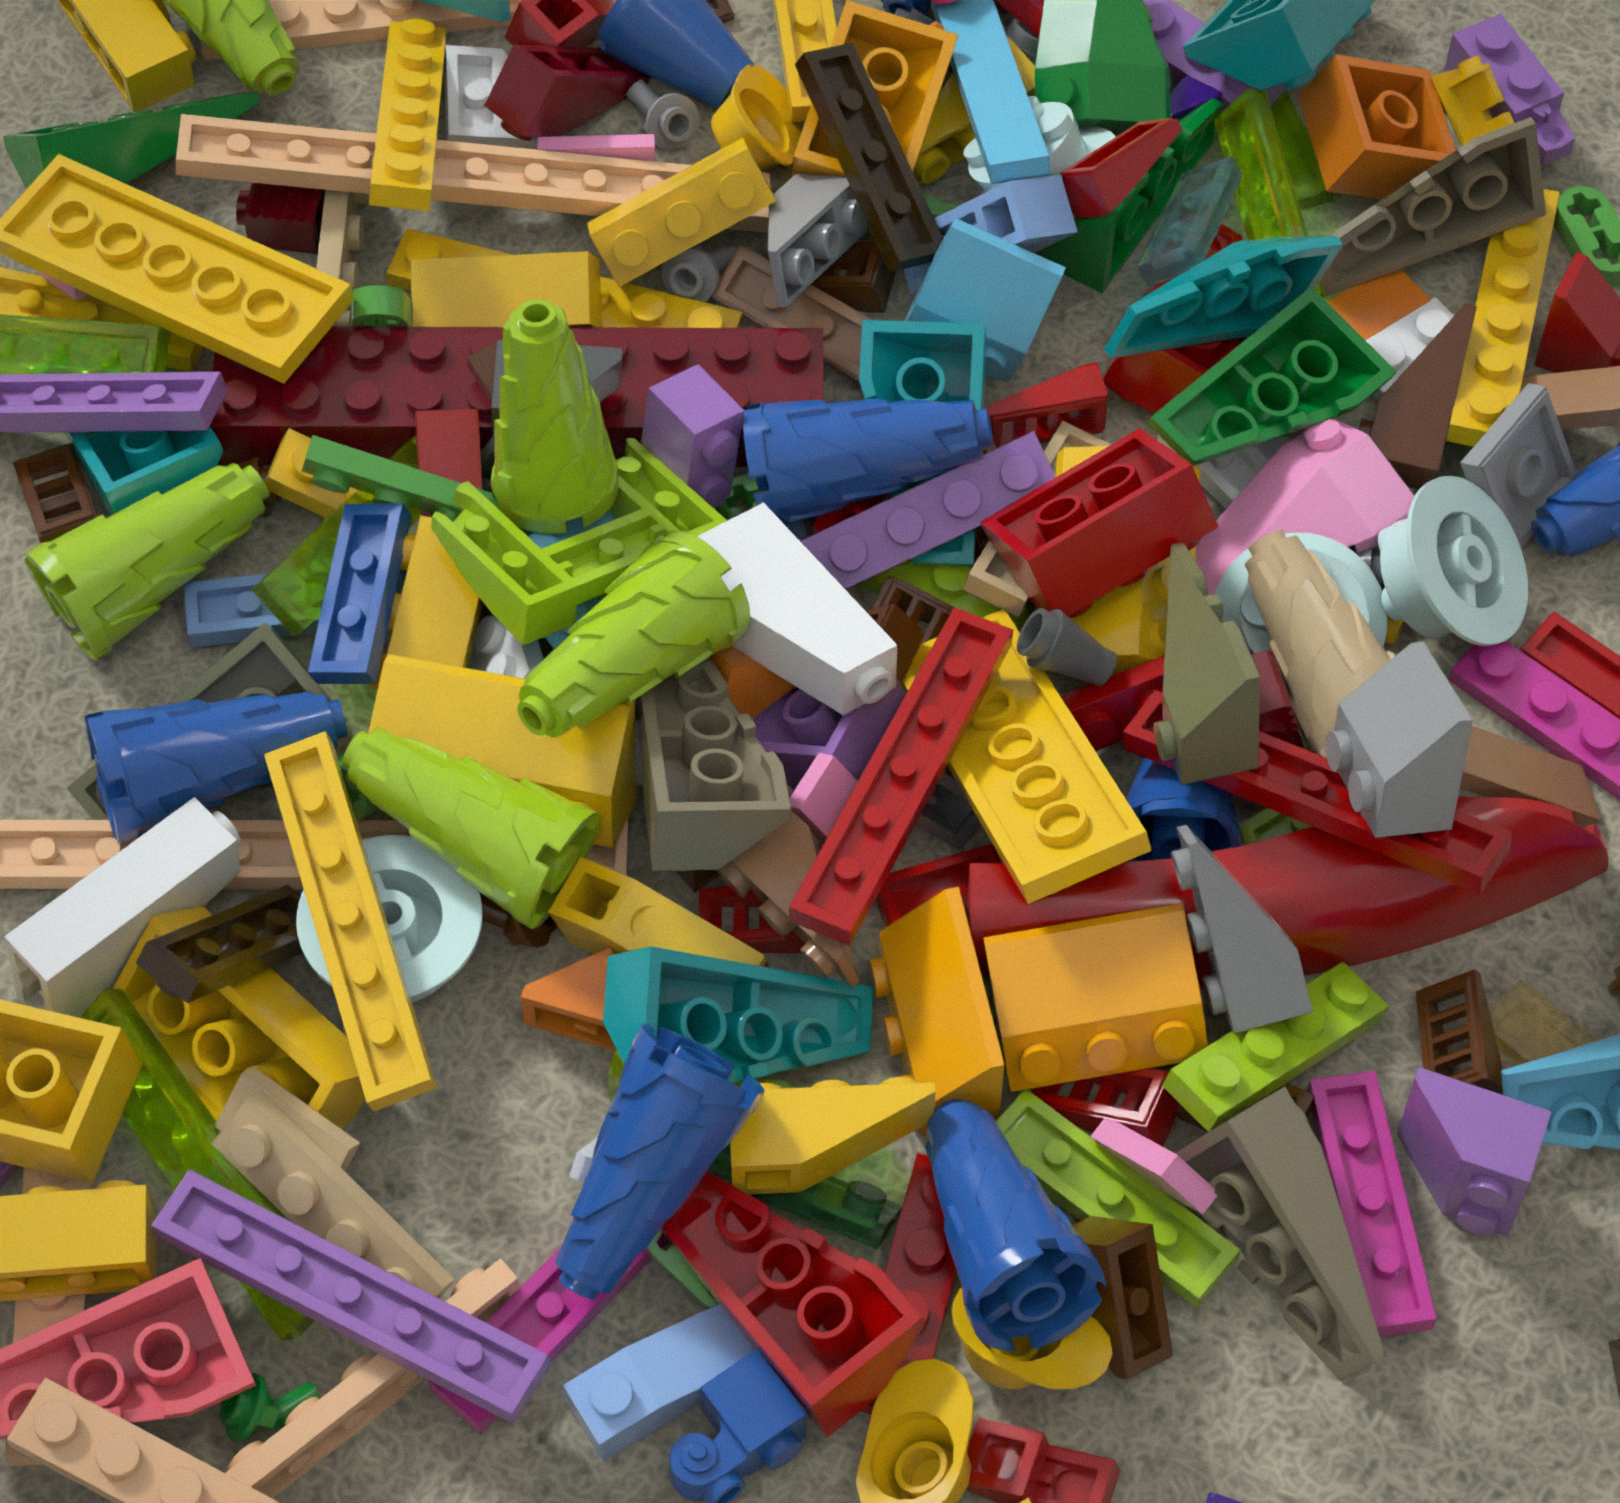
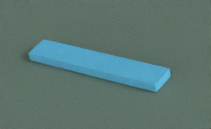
(993, 92)

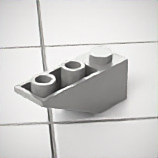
(809, 230)
(1250, 955)

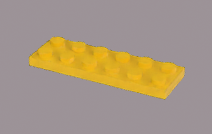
(172, 268)
(1039, 781)

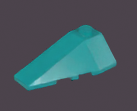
(1225, 294)
(932, 365)
(137, 464)
(742, 1011)

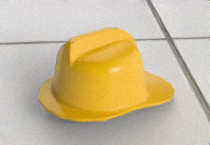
(760, 116)
(1059, 1365)
(918, 1437)

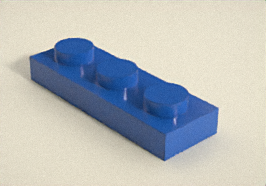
(359, 594)

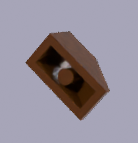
(1133, 1296)

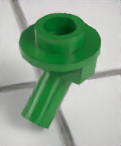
(256, 1410)

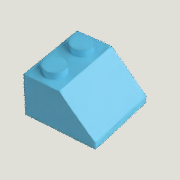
(991, 283)

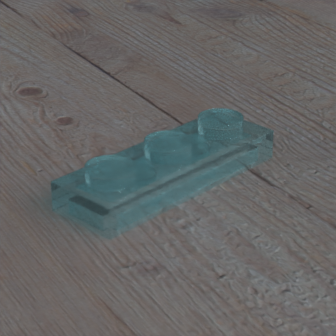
(1190, 221)

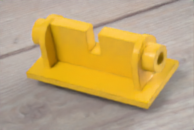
(1468, 96)

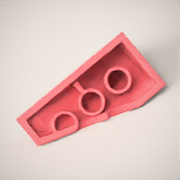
(137, 1355)

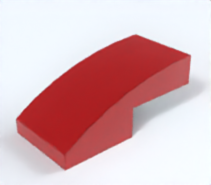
(1021, 1464)

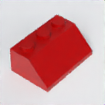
(1101, 523)

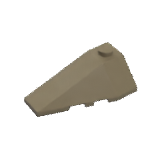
(1459, 200)
(704, 774)
(1289, 1226)

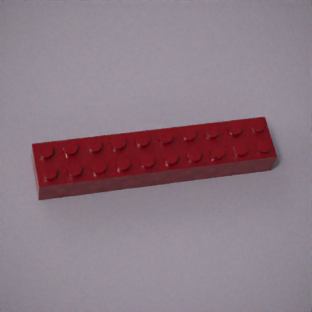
(371, 380)

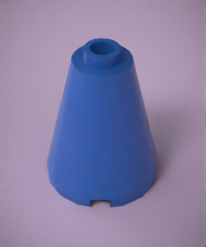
(675, 44)
(1166, 804)

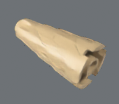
(1315, 633)

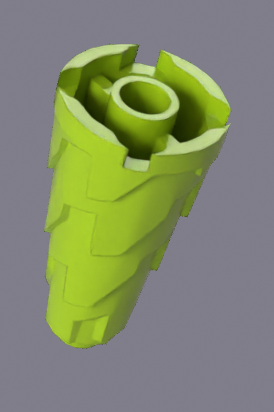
(246, 39)
(550, 427)
(122, 566)
(651, 625)
(497, 832)

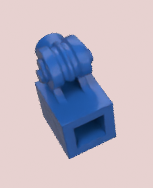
(755, 1426)

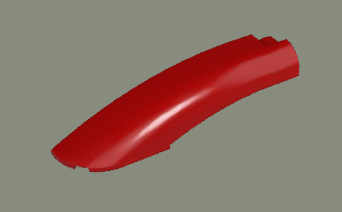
(1323, 889)

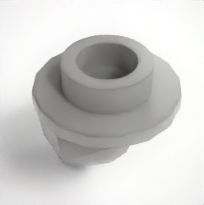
(665, 115)
(696, 272)

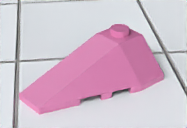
(1317, 483)

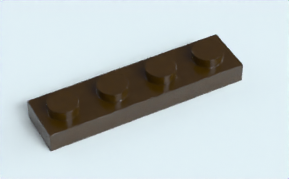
(870, 156)
(224, 946)

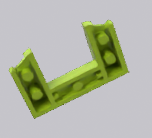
(540, 588)

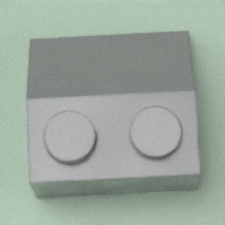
(1402, 746)

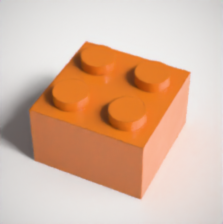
(1374, 125)

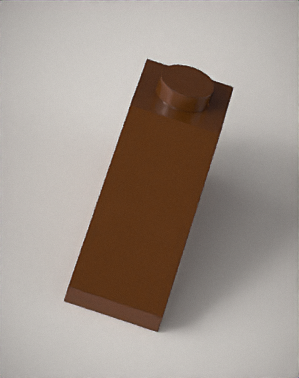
(1418, 406)

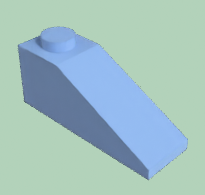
(1021, 211)
(653, 1380)

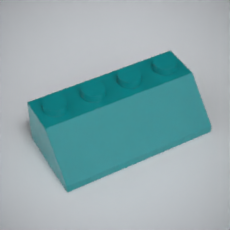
(1274, 39)

